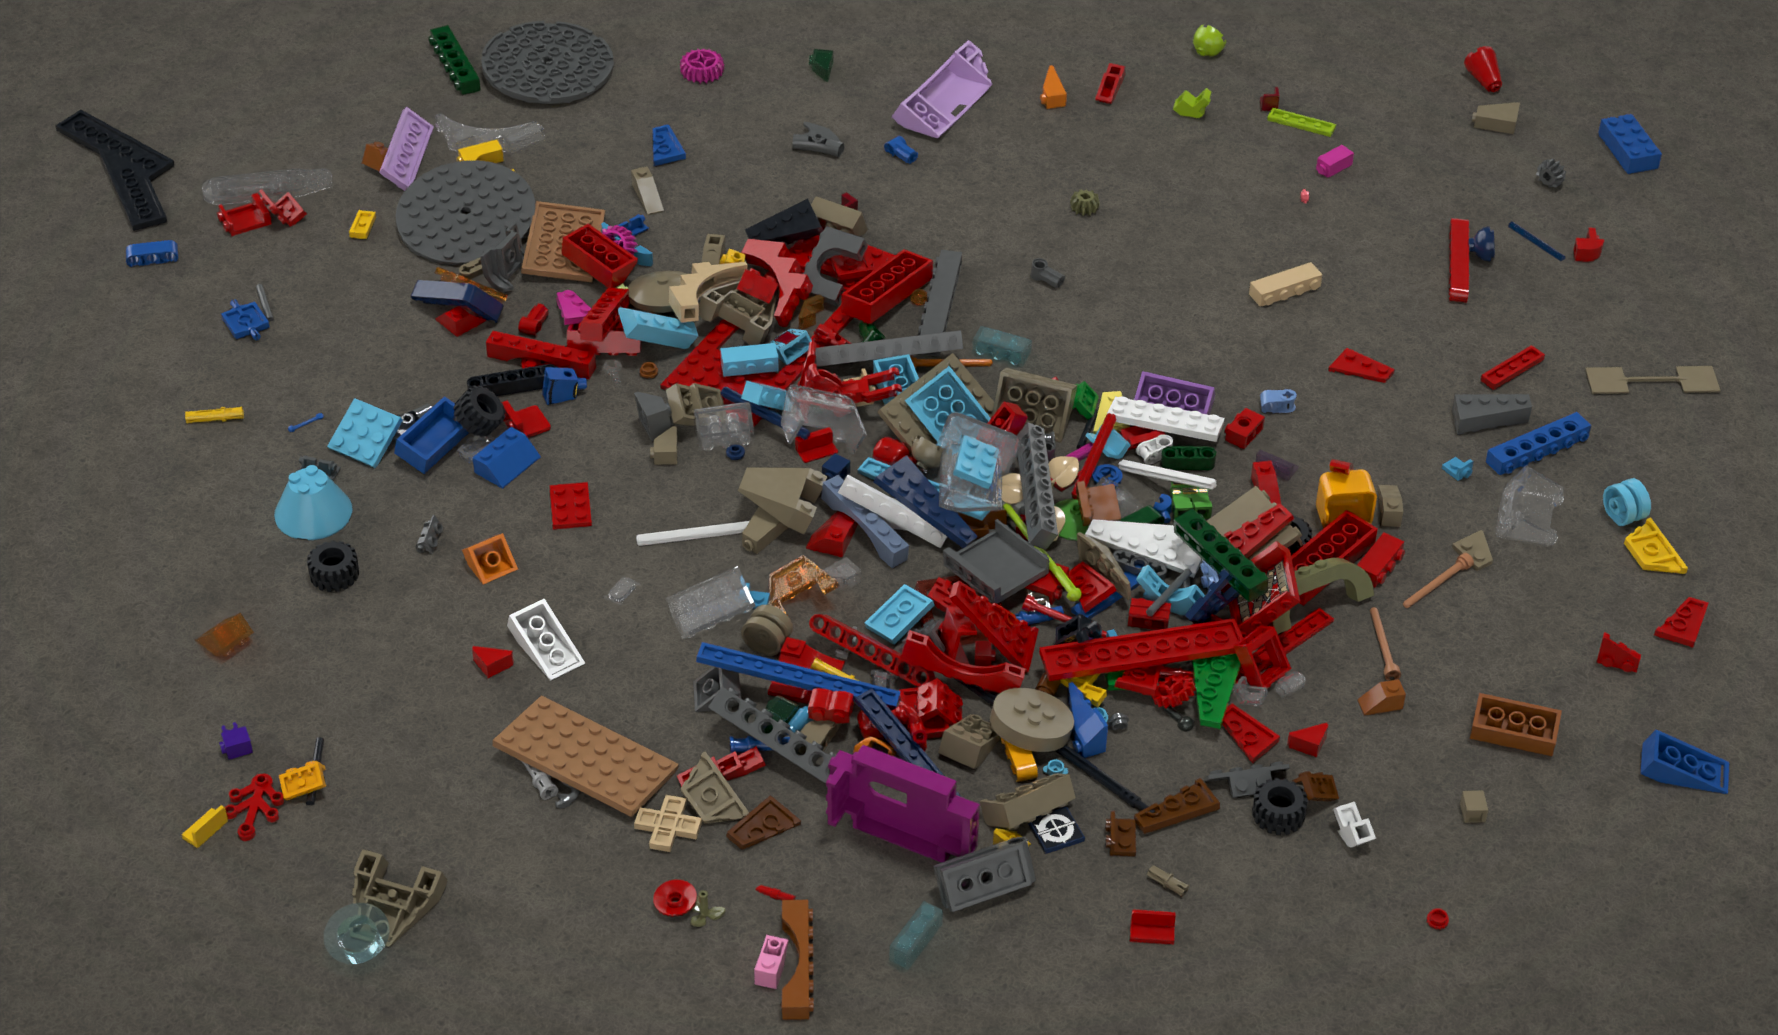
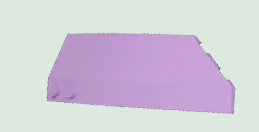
(956, 82)

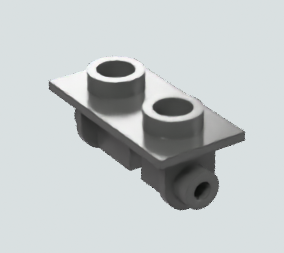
(328, 467)
(430, 535)

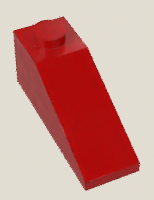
(1265, 479)

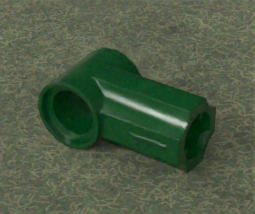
(870, 332)

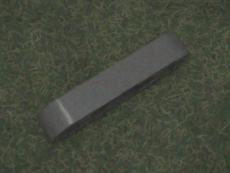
(1128, 557)

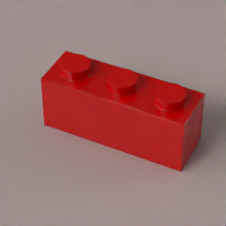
(1382, 558)

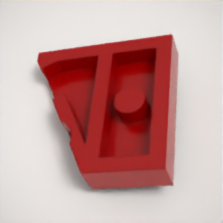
(1617, 655)

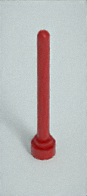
(1031, 604)

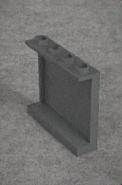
(998, 563)

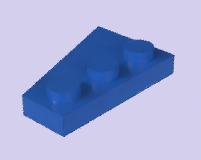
(666, 146)

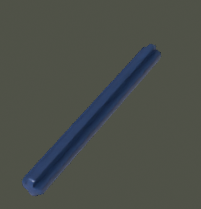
(760, 410)

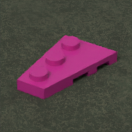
(572, 307)

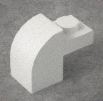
(1352, 828)

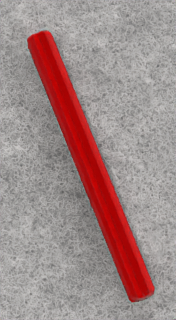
(1095, 451)

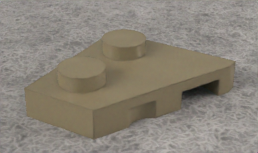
(1477, 548)

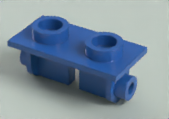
(635, 225)

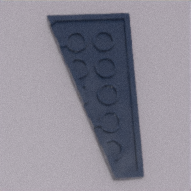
(916, 492)

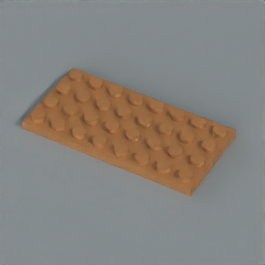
(586, 755)

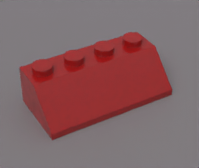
(598, 255)

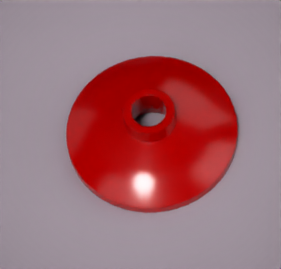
(672, 891)

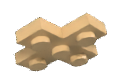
(668, 823)

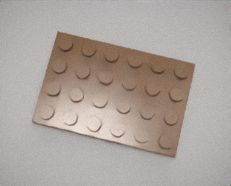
(545, 237)

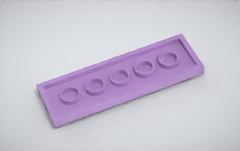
(406, 149)

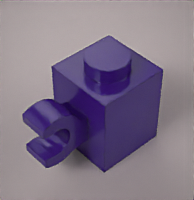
(235, 742)

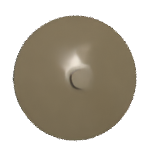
(651, 290)

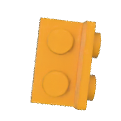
(302, 780)

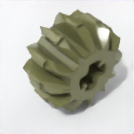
(1084, 202)

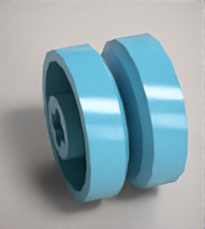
(1627, 502)

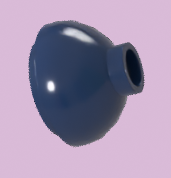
(1483, 244)

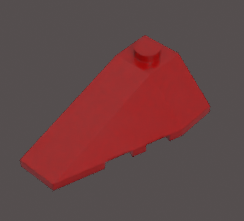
(833, 535)

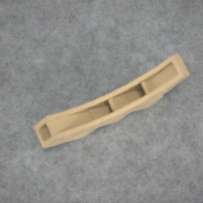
(692, 286)

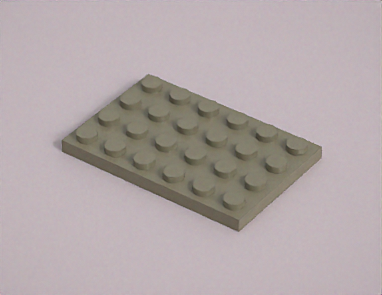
(905, 422)

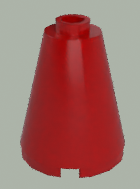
(1484, 68)

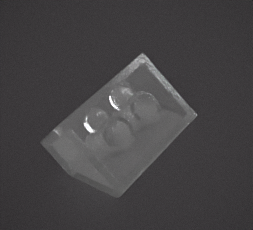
(723, 426)

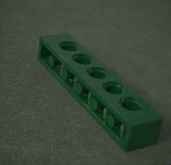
(454, 60)
(1221, 554)

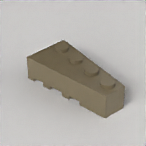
(1028, 802)

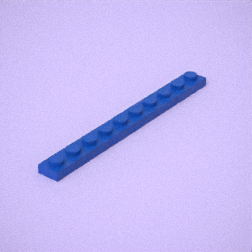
(788, 673)

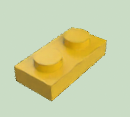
(362, 224)

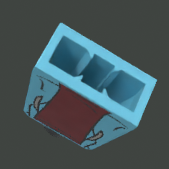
(791, 344)

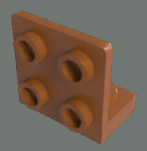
(1097, 503)

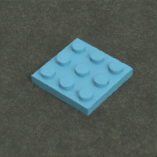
(365, 433)

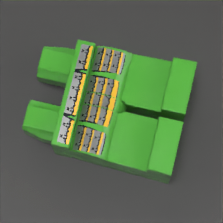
(1187, 497)

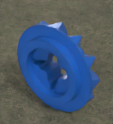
(1106, 469)

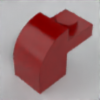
(1588, 248)

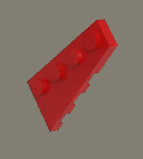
(1256, 533)

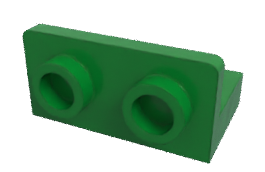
(1085, 400)

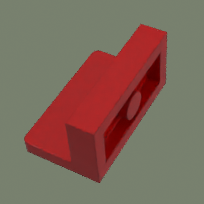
(1137, 435)
(816, 446)
(1152, 926)

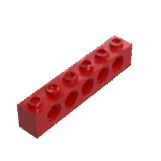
(603, 314)

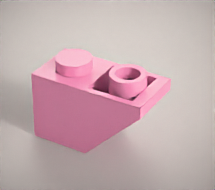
(771, 962)

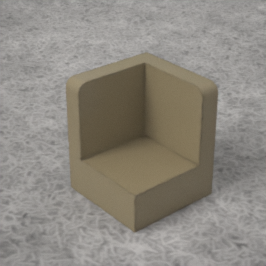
(1474, 806)

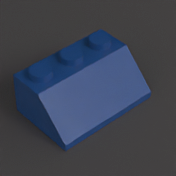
(505, 458)

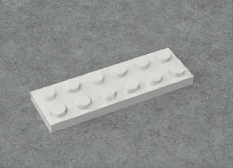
(1166, 418)

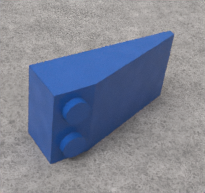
(1682, 764)

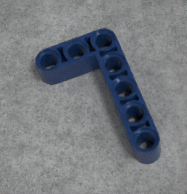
(458, 295)

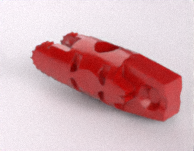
(829, 337)

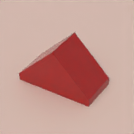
(492, 660)
(1308, 739)

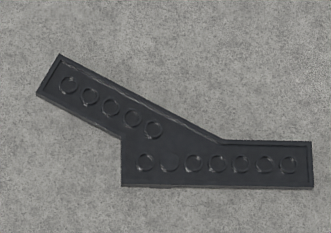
(128, 164)

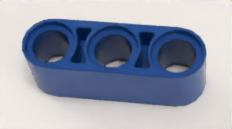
(151, 252)

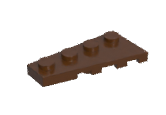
(1185, 805)

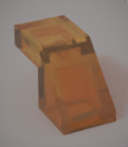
(808, 312)

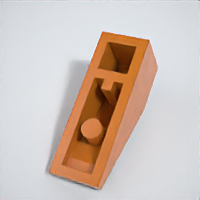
(1053, 90)

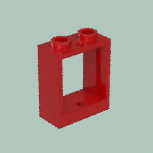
(1268, 636)

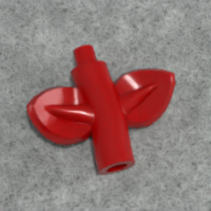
(916, 726)

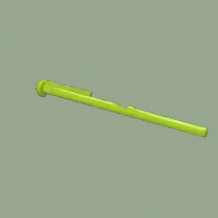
(1074, 593)

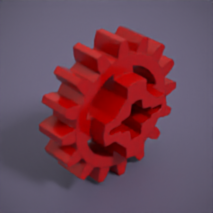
(1174, 691)

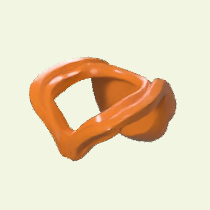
(870, 741)

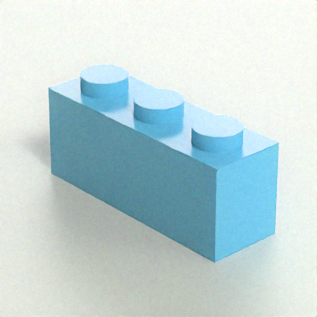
(749, 359)
(764, 395)

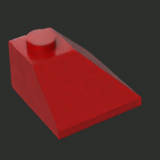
(460, 320)

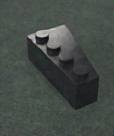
(788, 225)

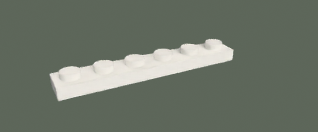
(890, 510)

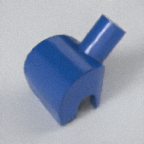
(1164, 507)

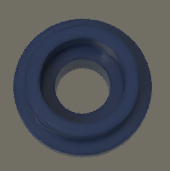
(735, 452)

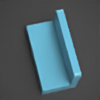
(1115, 446)

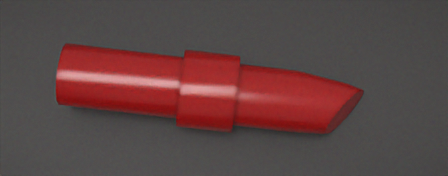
(775, 893)

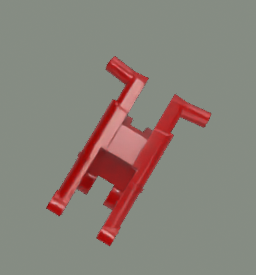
(855, 389)

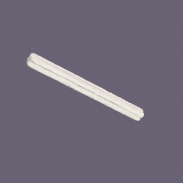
(1167, 474)
(691, 533)

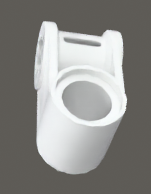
(1154, 448)

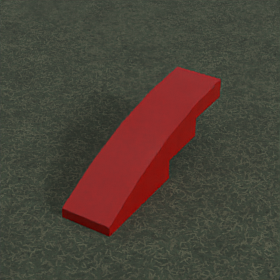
(733, 765)

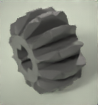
(1551, 173)

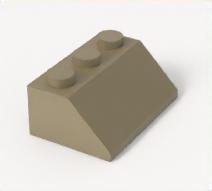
(839, 217)

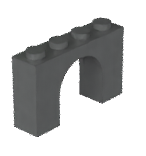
(832, 243)

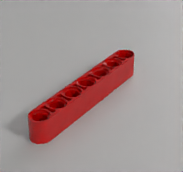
(1459, 260)
(863, 646)

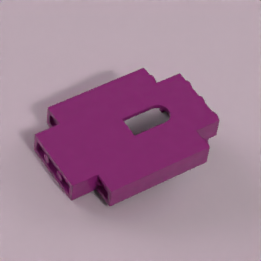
(930, 823)

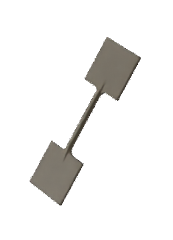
(1612, 379)

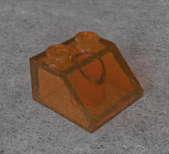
(226, 635)

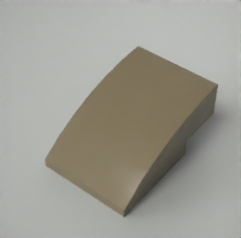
(685, 399)

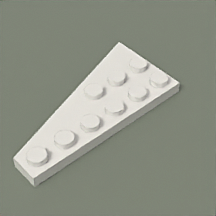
(1147, 540)

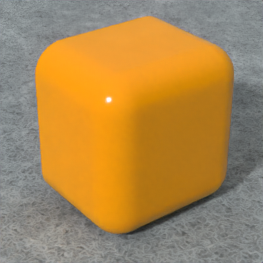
(1346, 492)

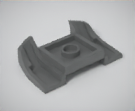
(503, 260)

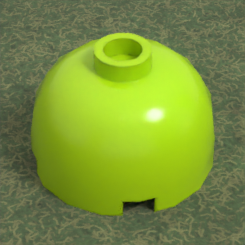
(1208, 41)

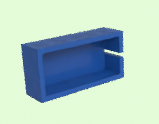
(1629, 143)
(430, 437)

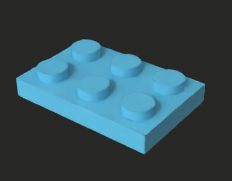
(975, 462)
(899, 614)

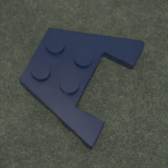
(1212, 601)

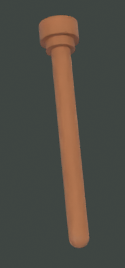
(1463, 562)
(1391, 668)

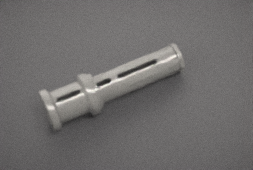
(546, 785)

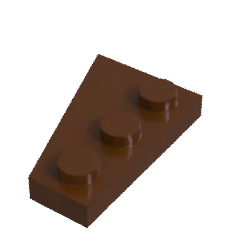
(762, 823)

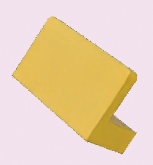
(206, 826)

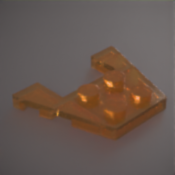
(448, 276)
(795, 578)

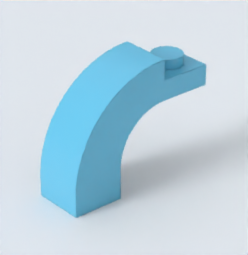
(1180, 600)

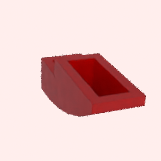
(1110, 83)

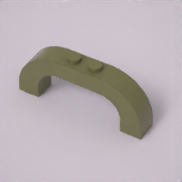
(1356, 581)

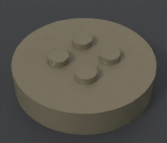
(1031, 719)

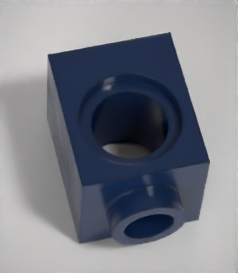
(836, 466)

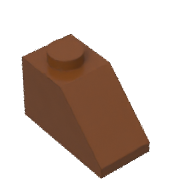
(374, 155)
(1383, 698)

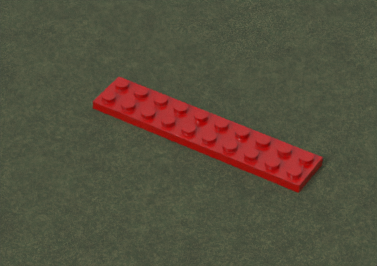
(1140, 649)

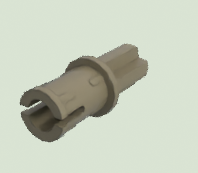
(1168, 880)

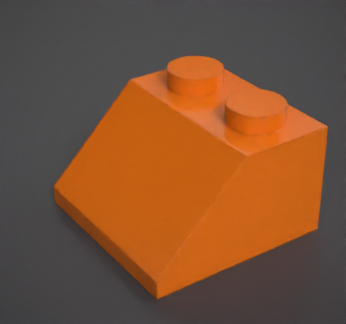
(490, 558)

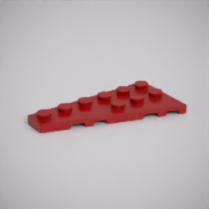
(999, 625)

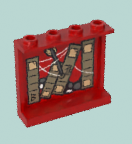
(1281, 594)

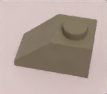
(665, 447)

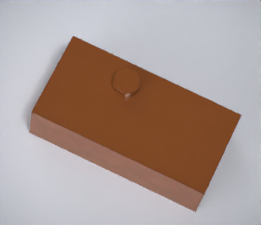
(1516, 724)

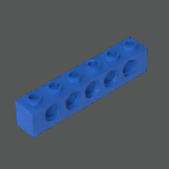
(1538, 443)

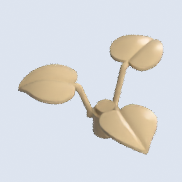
(1062, 471)

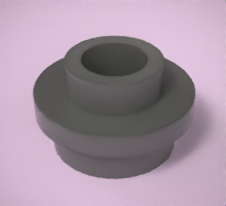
(1118, 721)

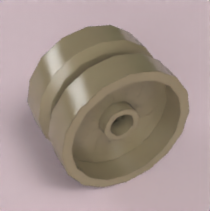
(767, 630)

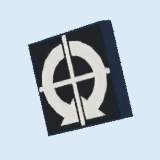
(1056, 830)

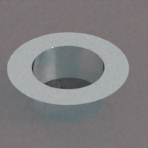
(356, 928)

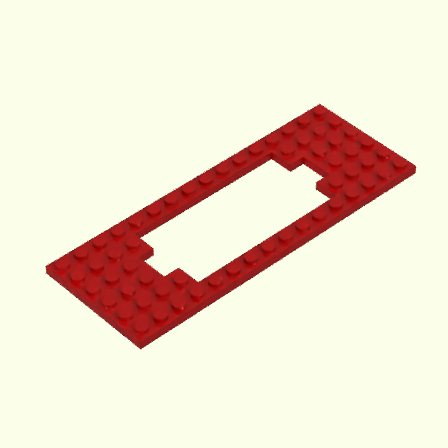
(704, 362)

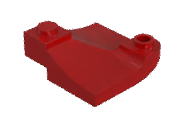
(799, 654)

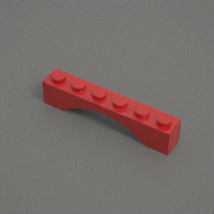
(508, 346)
(922, 652)

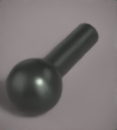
(1185, 723)

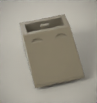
(969, 741)

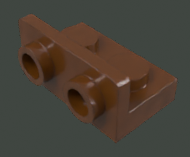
(1318, 786)
(1122, 836)

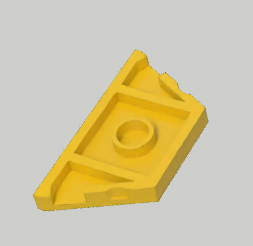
(1653, 550)

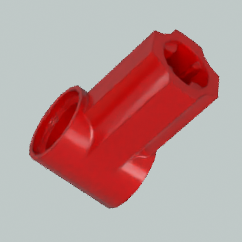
(534, 320)

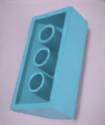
(657, 328)

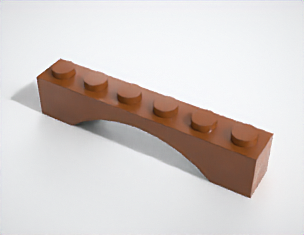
(795, 994)

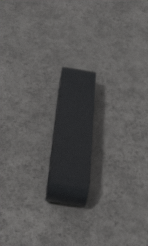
(511, 381)

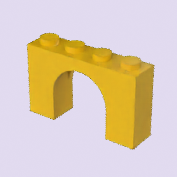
(487, 151)

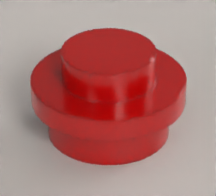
(1438, 918)

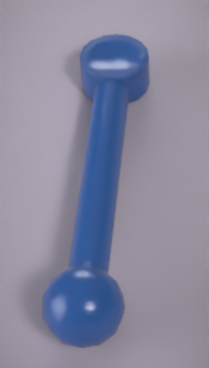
(292, 428)

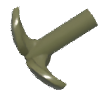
(701, 907)

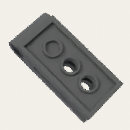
(1003, 866)

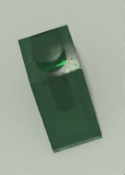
(822, 63)

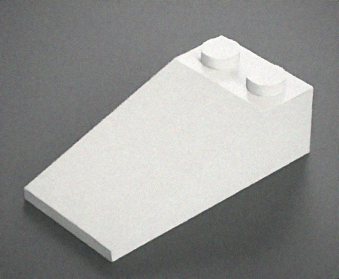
(544, 639)

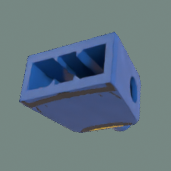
(561, 385)

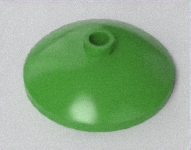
(1073, 520)

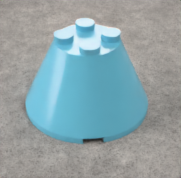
(312, 506)

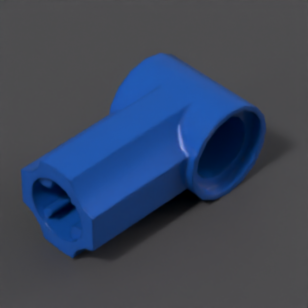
(899, 148)

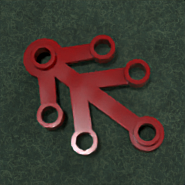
(254, 803)

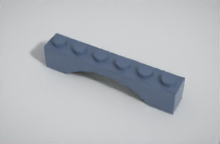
(888, 543)

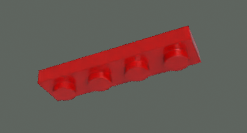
(1512, 367)

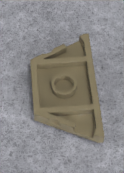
(711, 794)

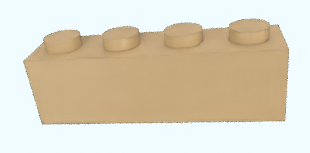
(1285, 284)

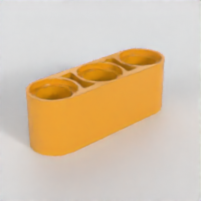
(1022, 762)

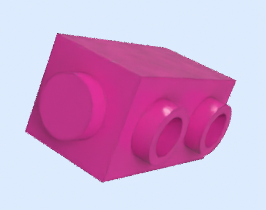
(1334, 161)

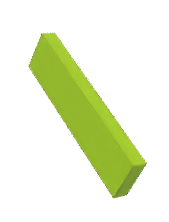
(1301, 122)

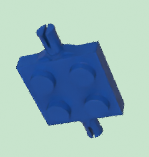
(245, 320)

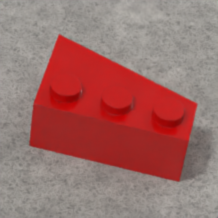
(1009, 418)

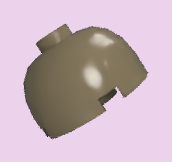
(926, 453)

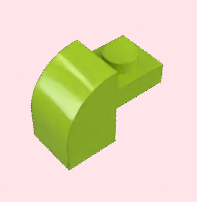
(1192, 106)

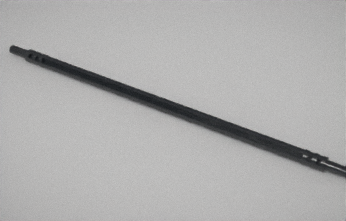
(1110, 783)

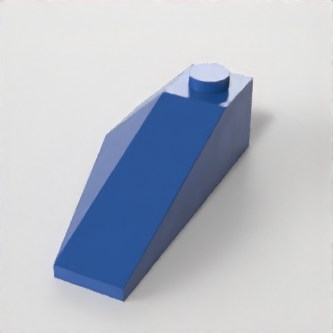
(1089, 725)

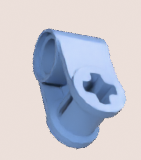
(1276, 401)

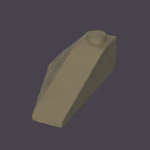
(1102, 560)

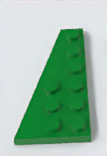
(1214, 686)

